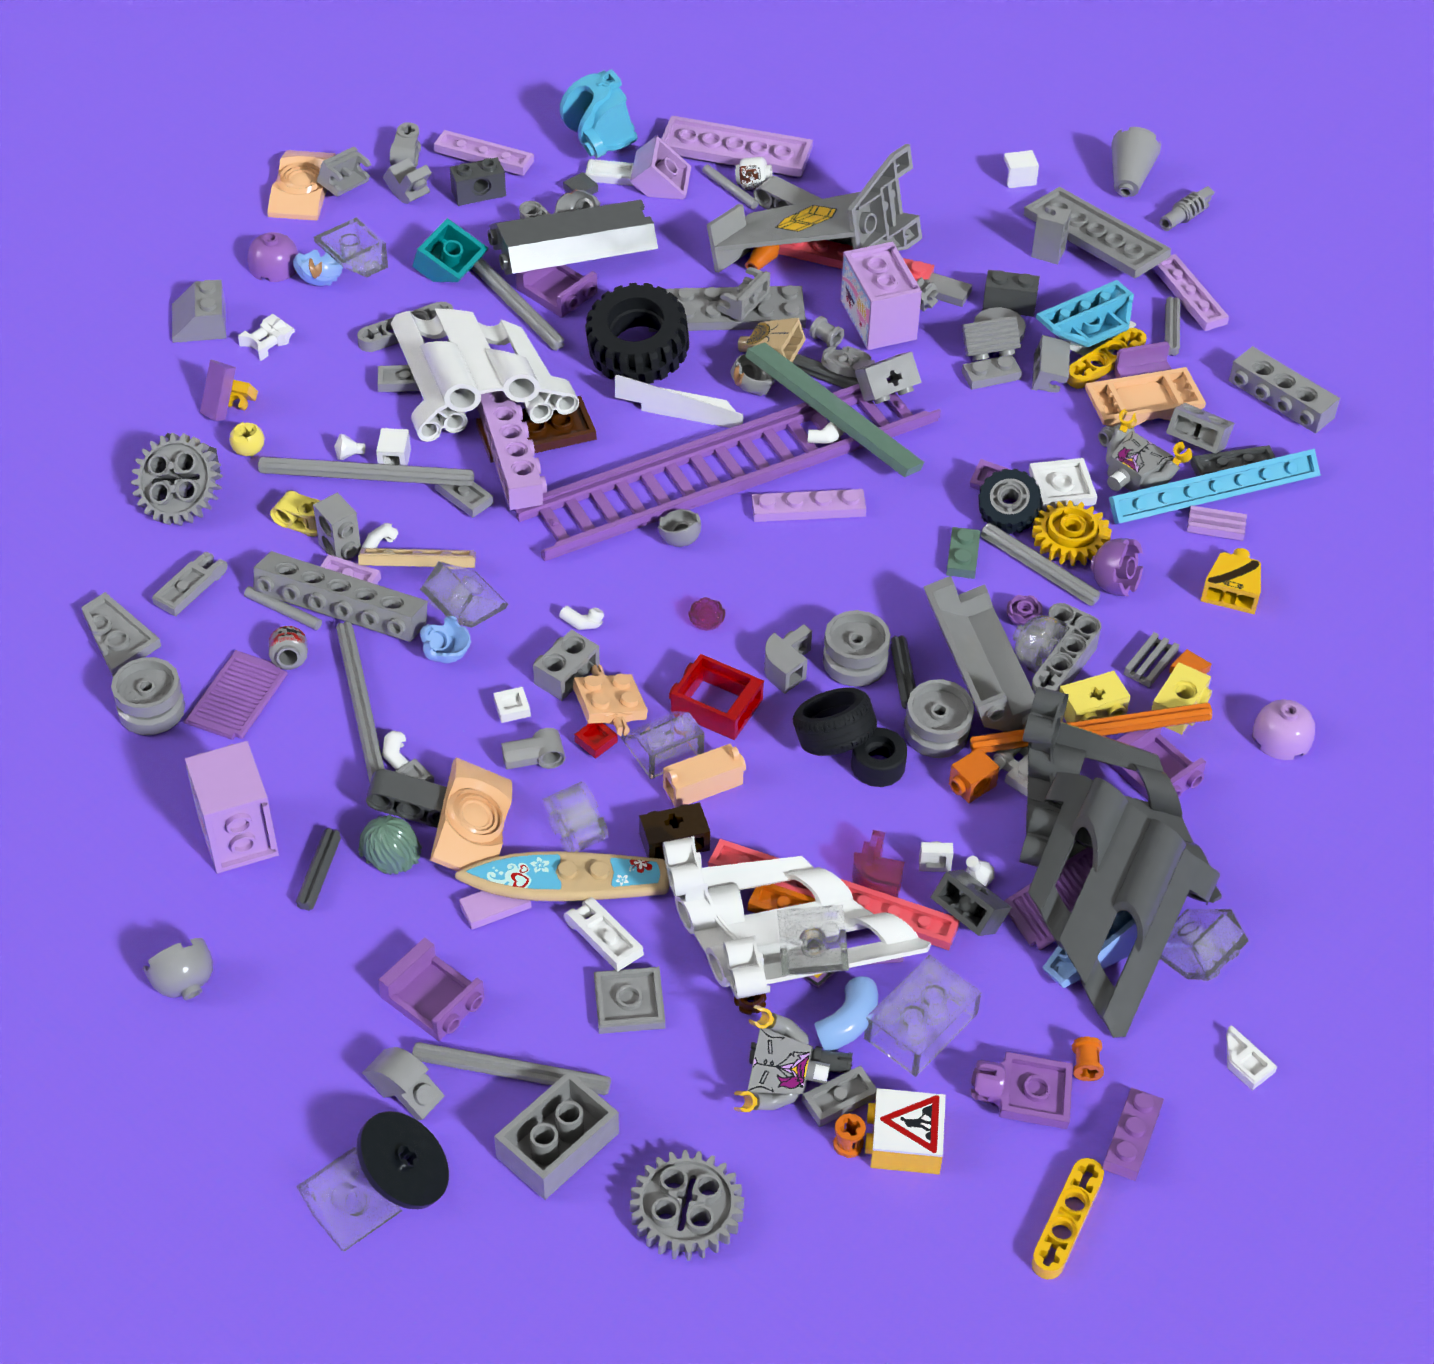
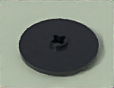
(402, 1160)

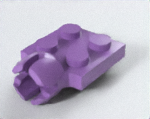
(1026, 1088)

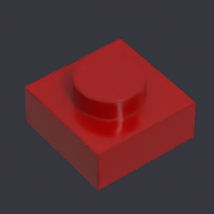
(596, 738)

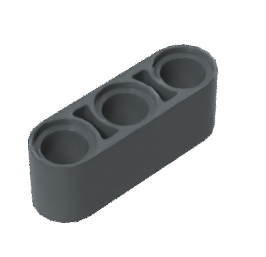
(406, 797)

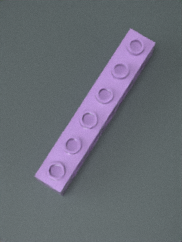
(512, 450)

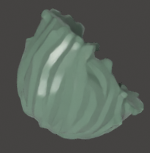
(389, 844)

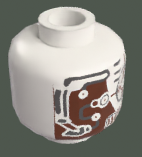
(752, 172)

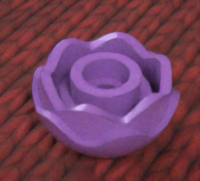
(1023, 608)

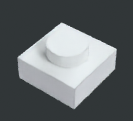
(512, 704)
(935, 856)

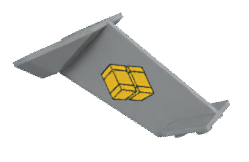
(866, 216)

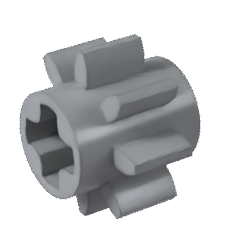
(929, 292)

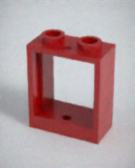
(725, 677)

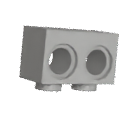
(1200, 428)
(337, 527)
(567, 659)

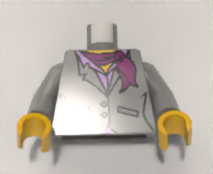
(1138, 462)
(780, 1064)

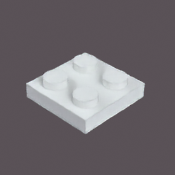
(1063, 482)

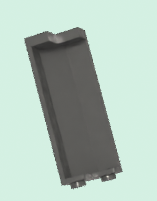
(572, 236)

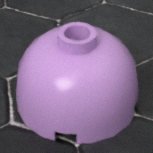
(1284, 729)

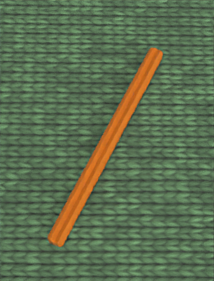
(1104, 726)

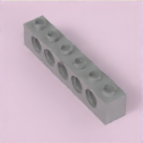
(340, 596)

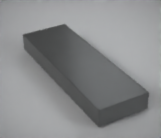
(1225, 460)

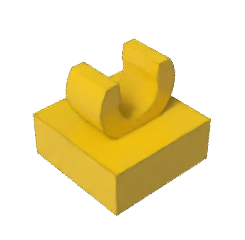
(244, 392)

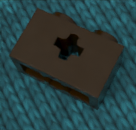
(672, 825)

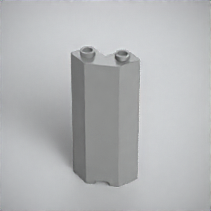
(982, 654)

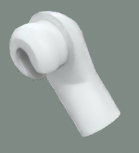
(827, 435)

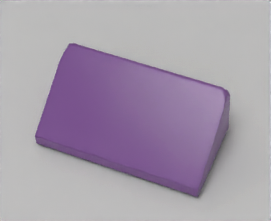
(217, 390)

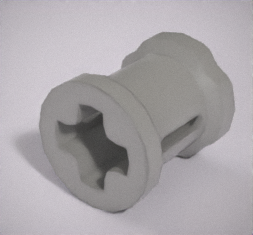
(826, 332)

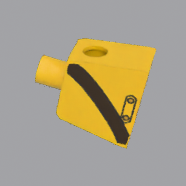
(1234, 582)

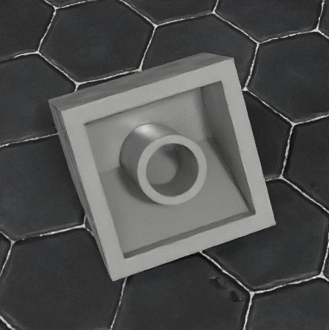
(200, 313)

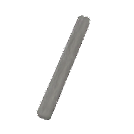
(1040, 564)

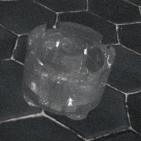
(575, 817)

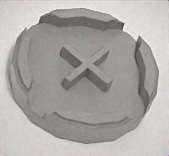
(845, 360)

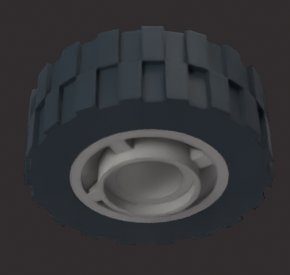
(1011, 485)

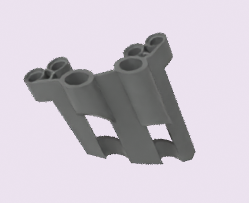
(1062, 748)
(1135, 869)

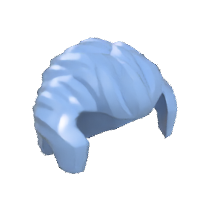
(445, 642)

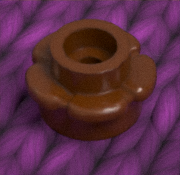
(747, 1007)

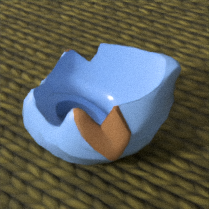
(317, 269)

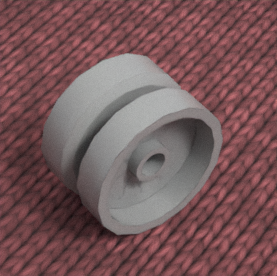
(856, 648)
(148, 696)
(938, 718)

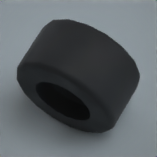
(876, 771)

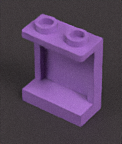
(557, 288)
(1176, 765)
(430, 991)

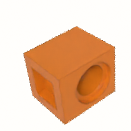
(973, 775)

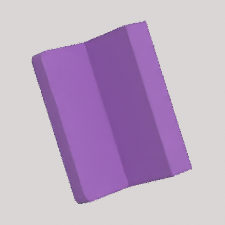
(1142, 359)

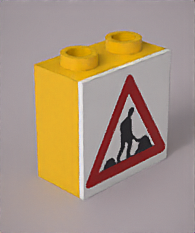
(906, 1131)

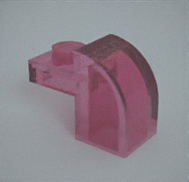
(875, 871)

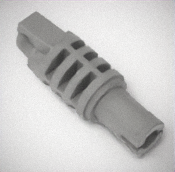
(1187, 208)

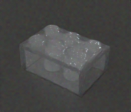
(922, 1015)

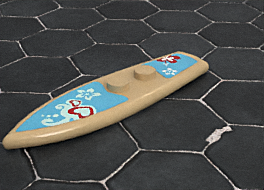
(567, 876)

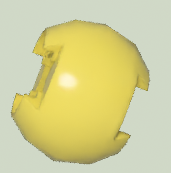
(246, 439)

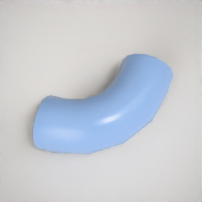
(850, 1019)

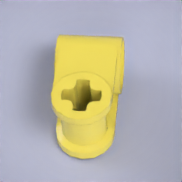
(295, 513)

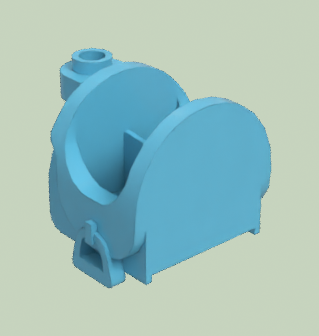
(598, 113)

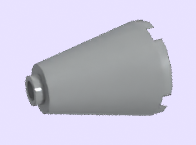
(1133, 158)

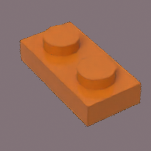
(775, 897)

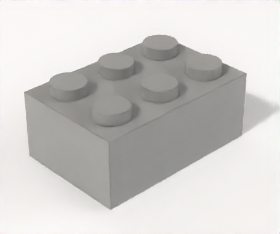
(557, 1134)

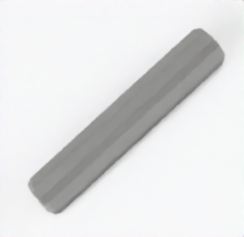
(1172, 324)

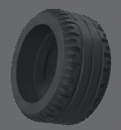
(835, 721)

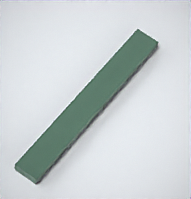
(834, 409)

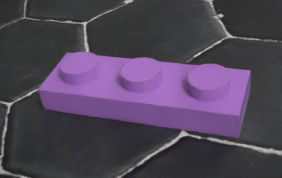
(1133, 1134)

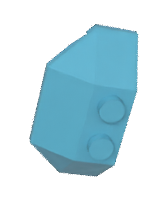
(1091, 315)

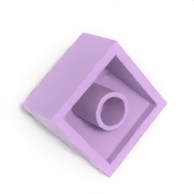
(660, 171)

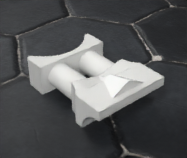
(276, 333)

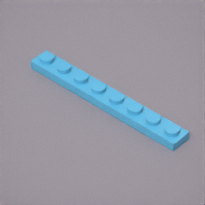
(1214, 486)

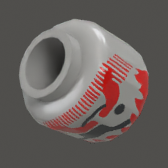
(288, 647)

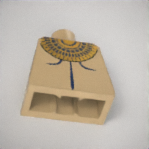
(782, 335)

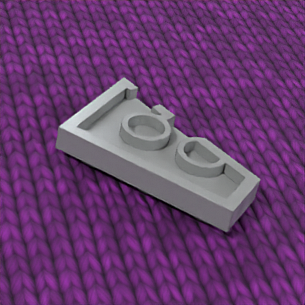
(118, 632)

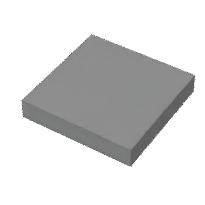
(629, 1000)

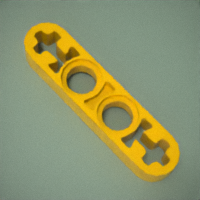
(1103, 355)
(1066, 1217)

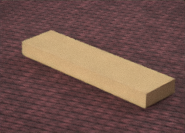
(416, 557)

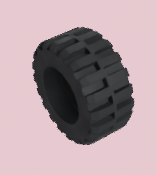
(632, 308)

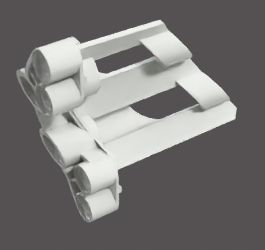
(461, 370)
(747, 947)

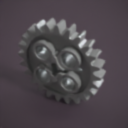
(176, 454)
(718, 1210)

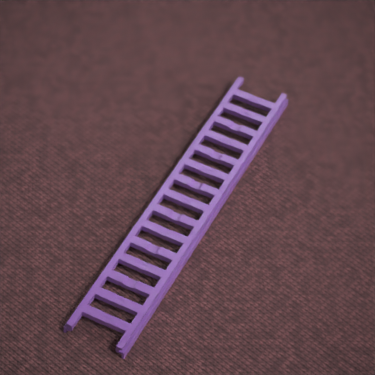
(694, 453)

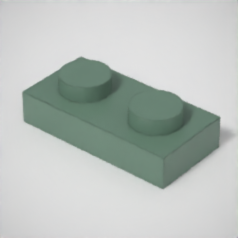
(963, 552)

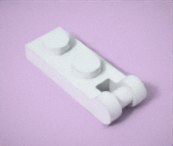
(604, 934)

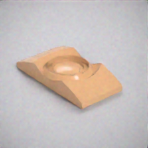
(295, 190)
(1146, 395)
(471, 816)

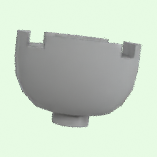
(180, 970)

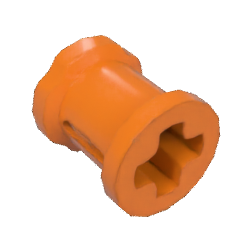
(1087, 1058)
(852, 1134)

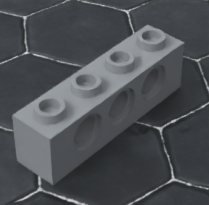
(1284, 389)

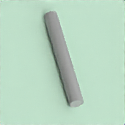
(730, 186)
(283, 608)

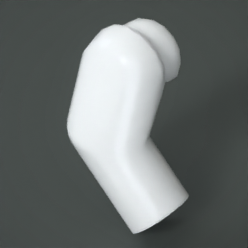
(383, 531)
(581, 622)
(391, 749)

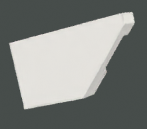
(1247, 1060)

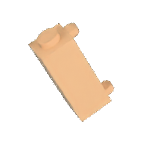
(704, 775)

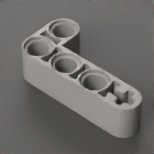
(1071, 651)

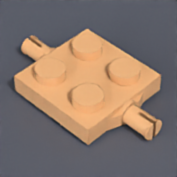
(610, 699)

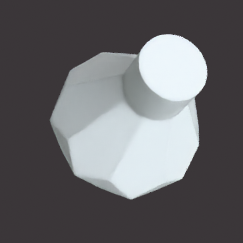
(347, 447)
(980, 870)

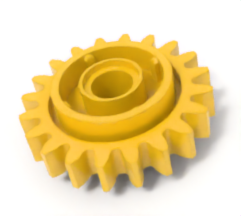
(1070, 532)

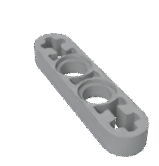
(370, 336)

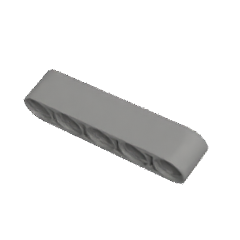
(779, 193)

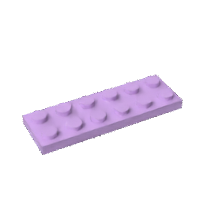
(731, 144)

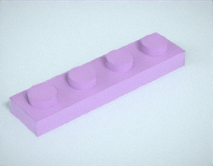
(477, 150)
(1191, 293)
(808, 505)

